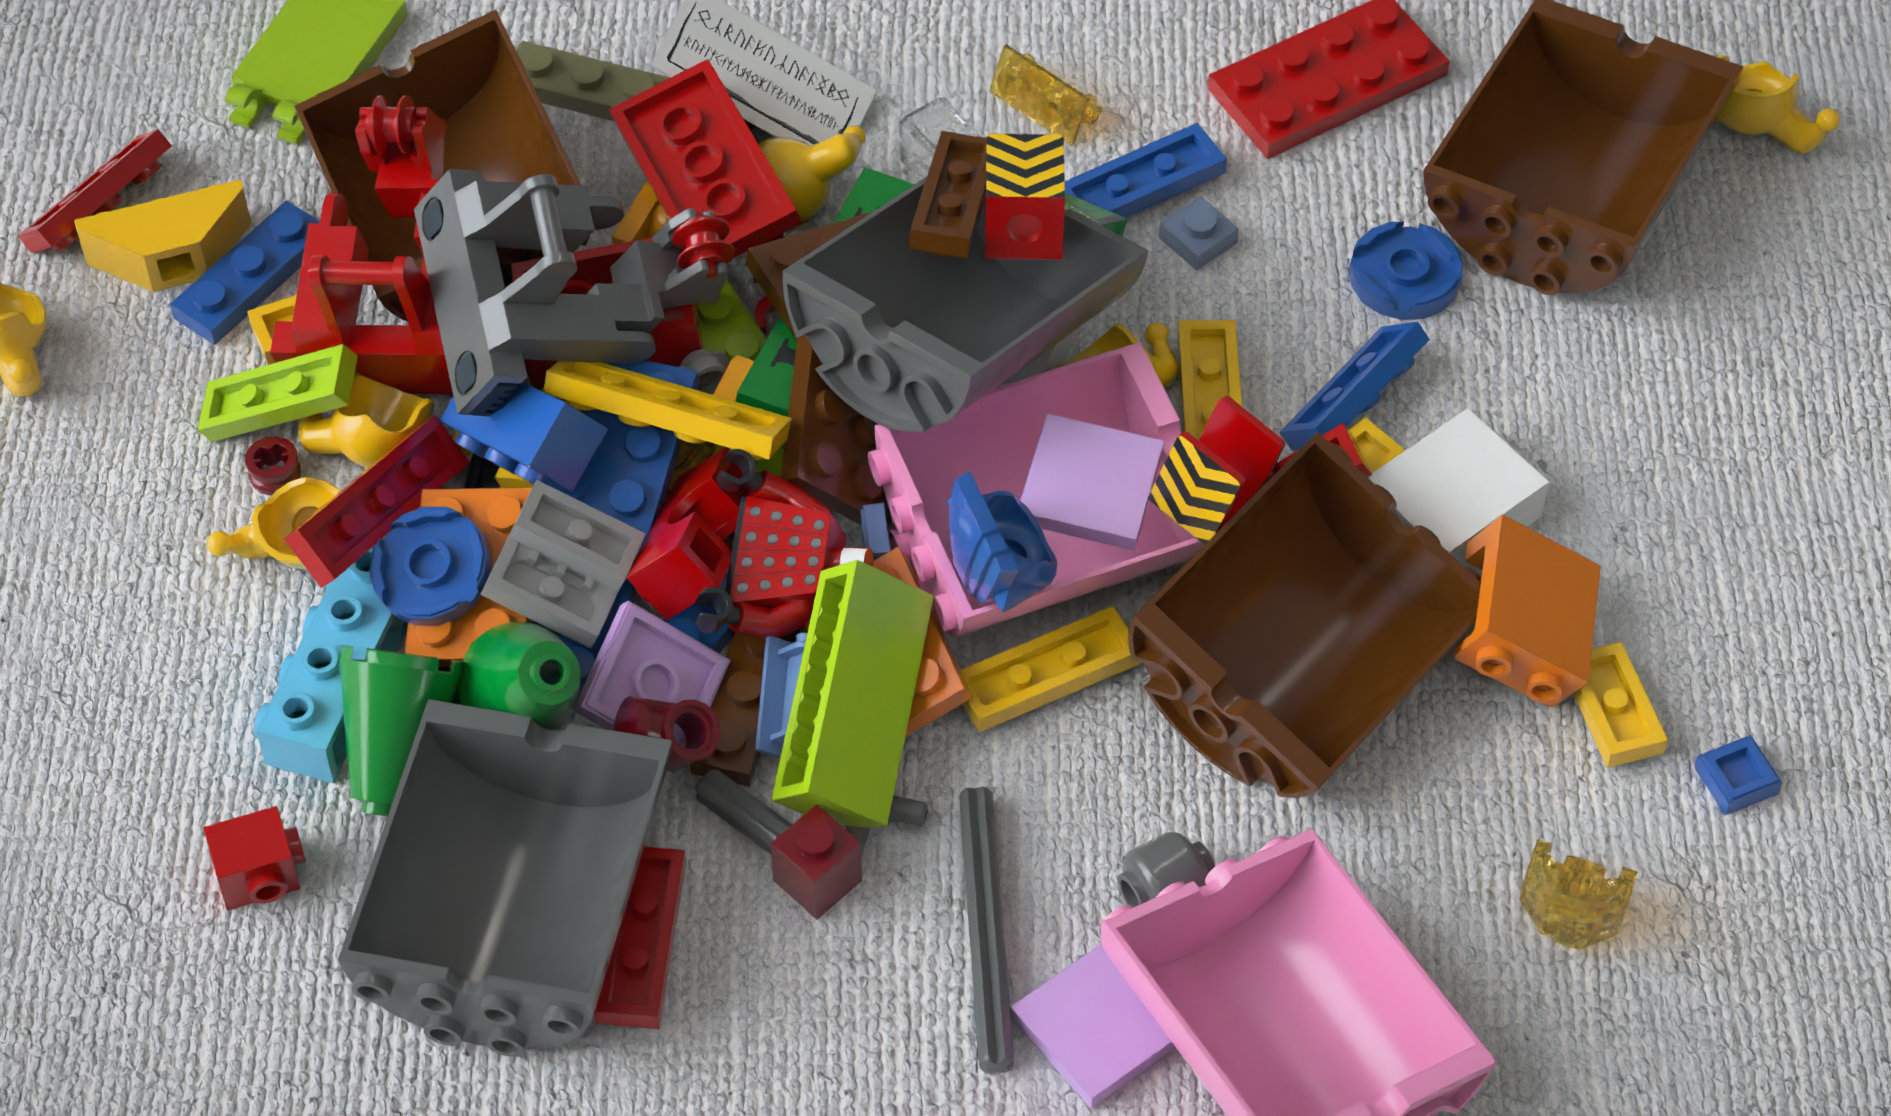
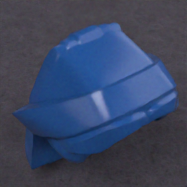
(997, 545)

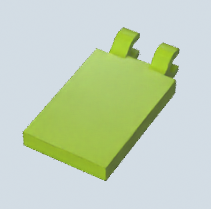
(308, 52)

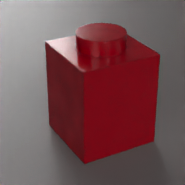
(816, 861)

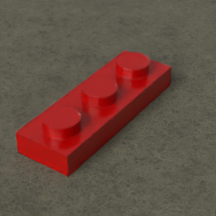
(96, 193)
(644, 945)

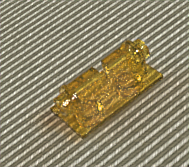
(1042, 95)

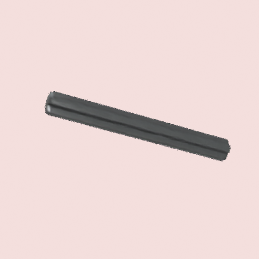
(986, 931)

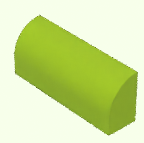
(853, 695)

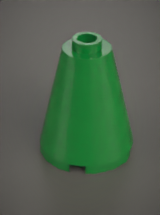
(522, 673)
(382, 715)

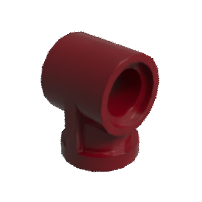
(657, 720)

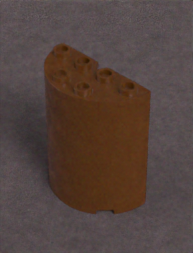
(490, 121)
(1573, 148)
(1301, 624)

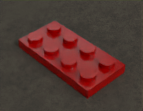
(1327, 75)
(705, 156)

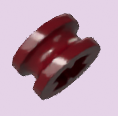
(269, 452)

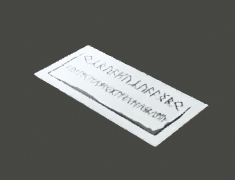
(764, 73)

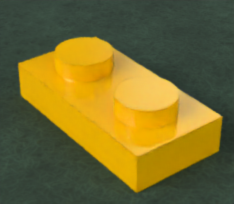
(1619, 709)

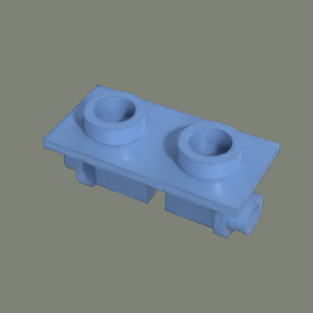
(778, 687)

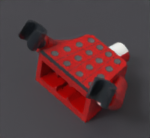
(776, 555)

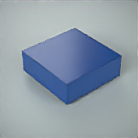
(1738, 775)

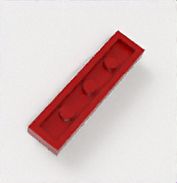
(374, 500)

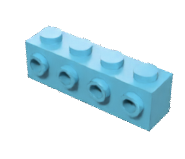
(305, 719)

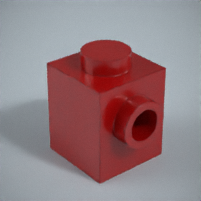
(254, 857)

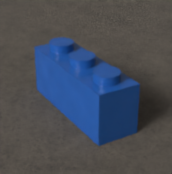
(531, 436)

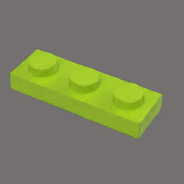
(278, 393)

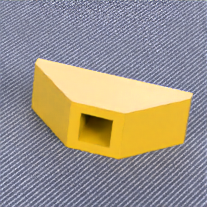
(167, 238)

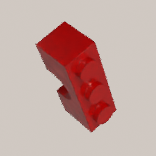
(686, 540)

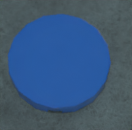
(1406, 270)
(431, 566)

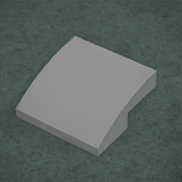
(563, 564)

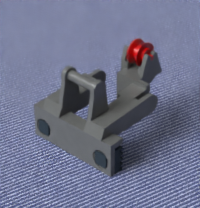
(495, 328)

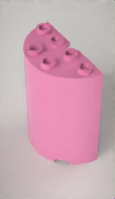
(997, 446)
(1295, 992)

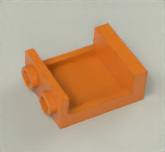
(1531, 612)

